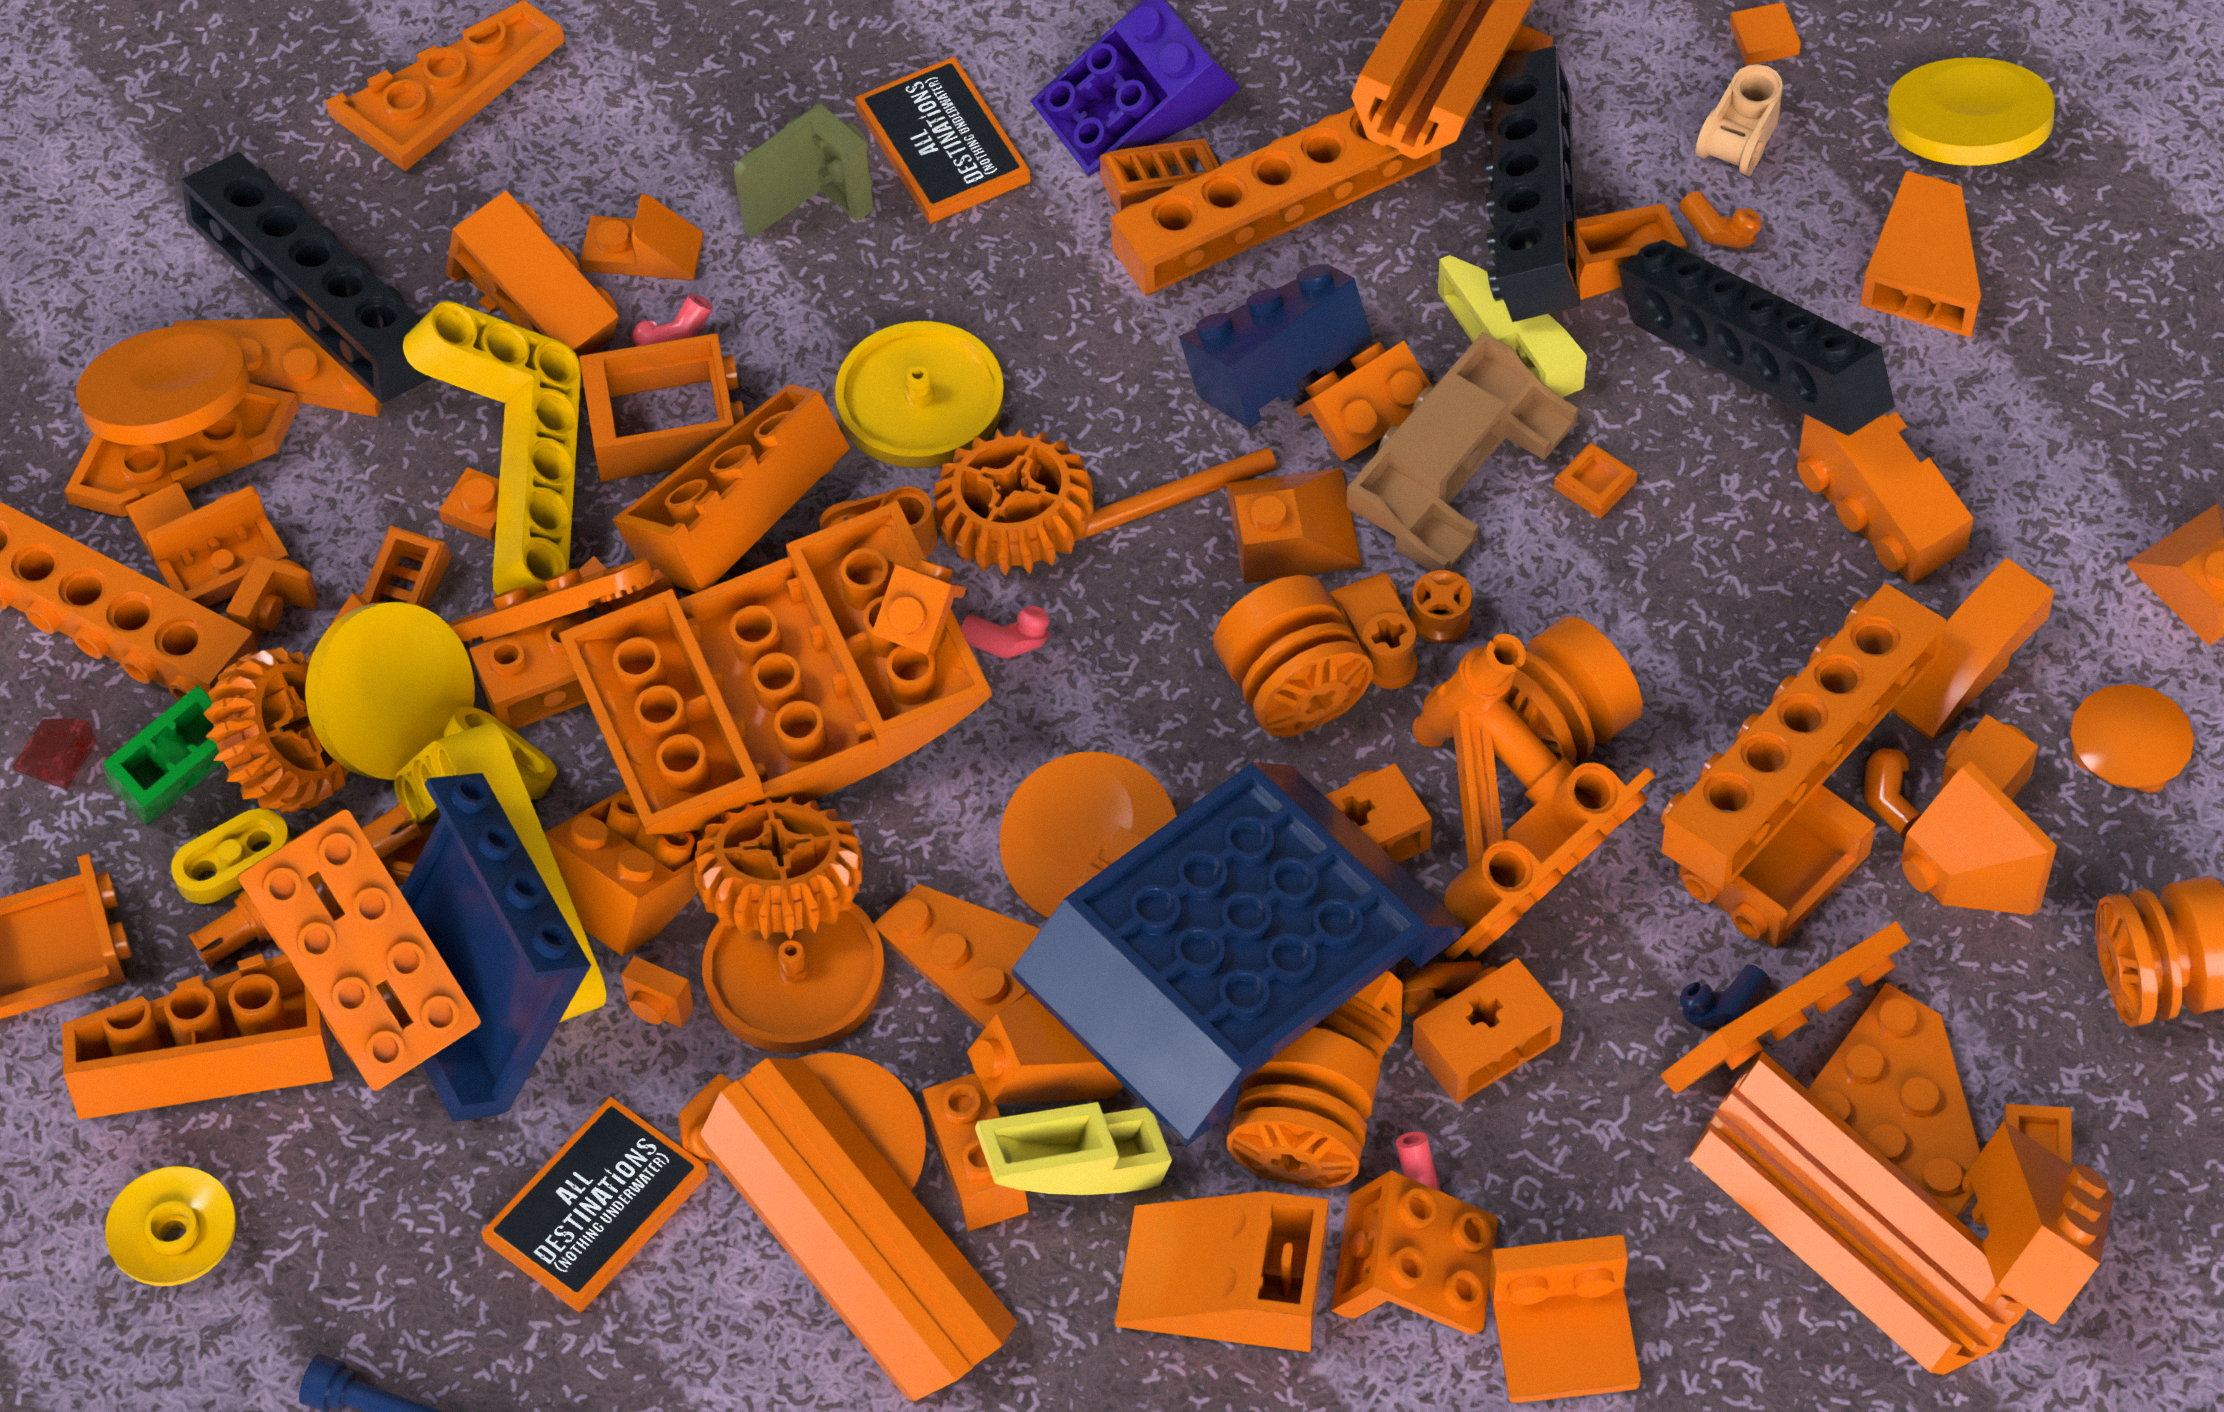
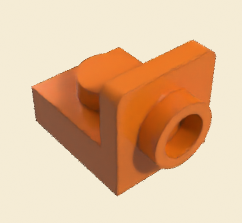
(265, 589)

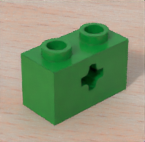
(165, 758)

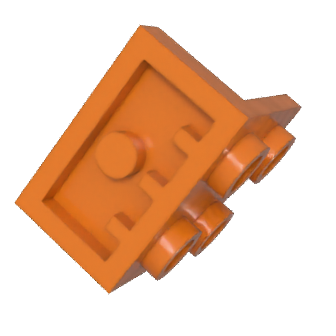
(1415, 1251)
(1563, 1319)

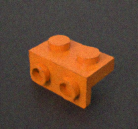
(1366, 401)
(214, 546)

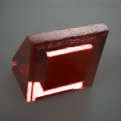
(56, 751)

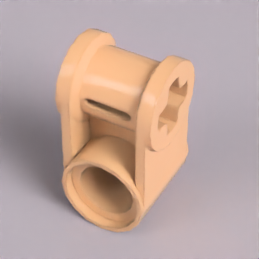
(1743, 118)

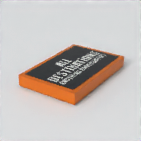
(942, 139)
(595, 1204)

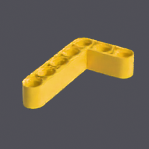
(540, 427)
(487, 752)

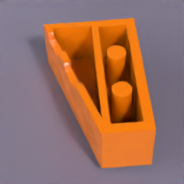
(530, 276)
(1886, 494)

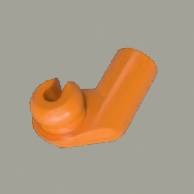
(1436, 979)

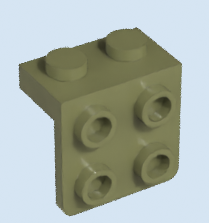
(804, 158)

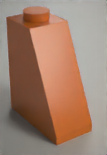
(1925, 258)
(1034, 1058)

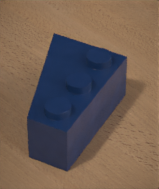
(1274, 341)

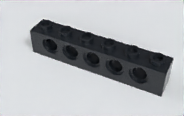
(1531, 186)
(305, 272)
(1757, 336)

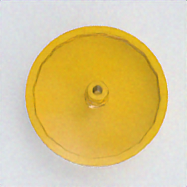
(1971, 111)
(919, 393)
(386, 686)

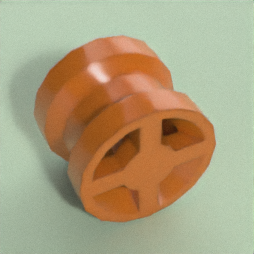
(1446, 592)

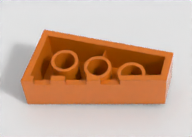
(734, 489)
(198, 1042)

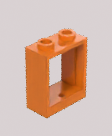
(650, 369)

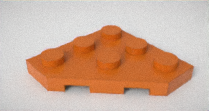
(120, 474)
(1904, 1094)

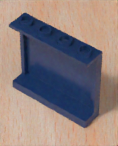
(499, 940)

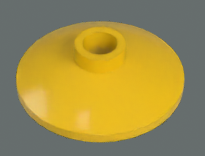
(167, 1201)

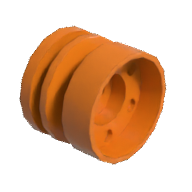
(1292, 655)
(1574, 689)
(2163, 950)
(1306, 1112)

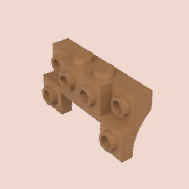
(1447, 441)

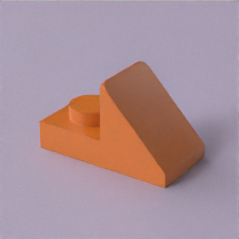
(649, 246)

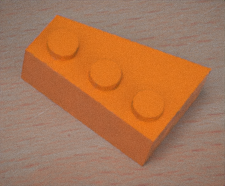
(2041, 1220)

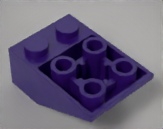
(1134, 86)

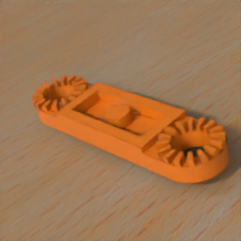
(563, 596)

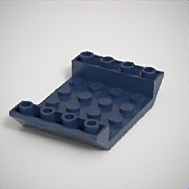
(1227, 942)

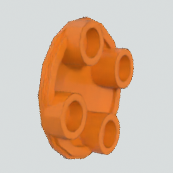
(2131, 737)

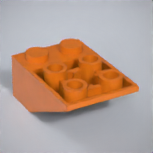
(619, 876)
(1227, 1268)

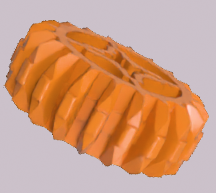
(1022, 517)
(248, 711)
(778, 867)

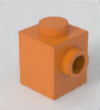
(1997, 750)

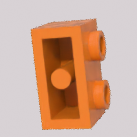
(528, 672)

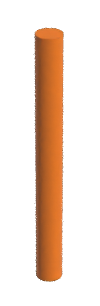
(1180, 491)

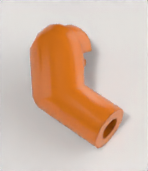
(1720, 230)
(1883, 787)
(694, 1115)

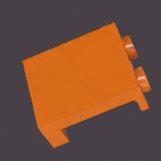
(1793, 869)
(60, 941)

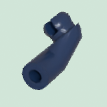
(1718, 1008)

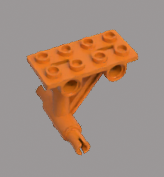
(1570, 809)
(351, 943)

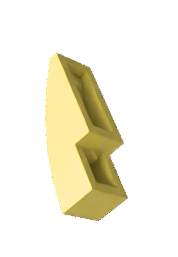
(1537, 340)
(1076, 1150)

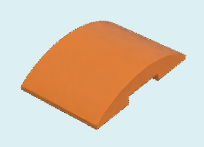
(770, 680)

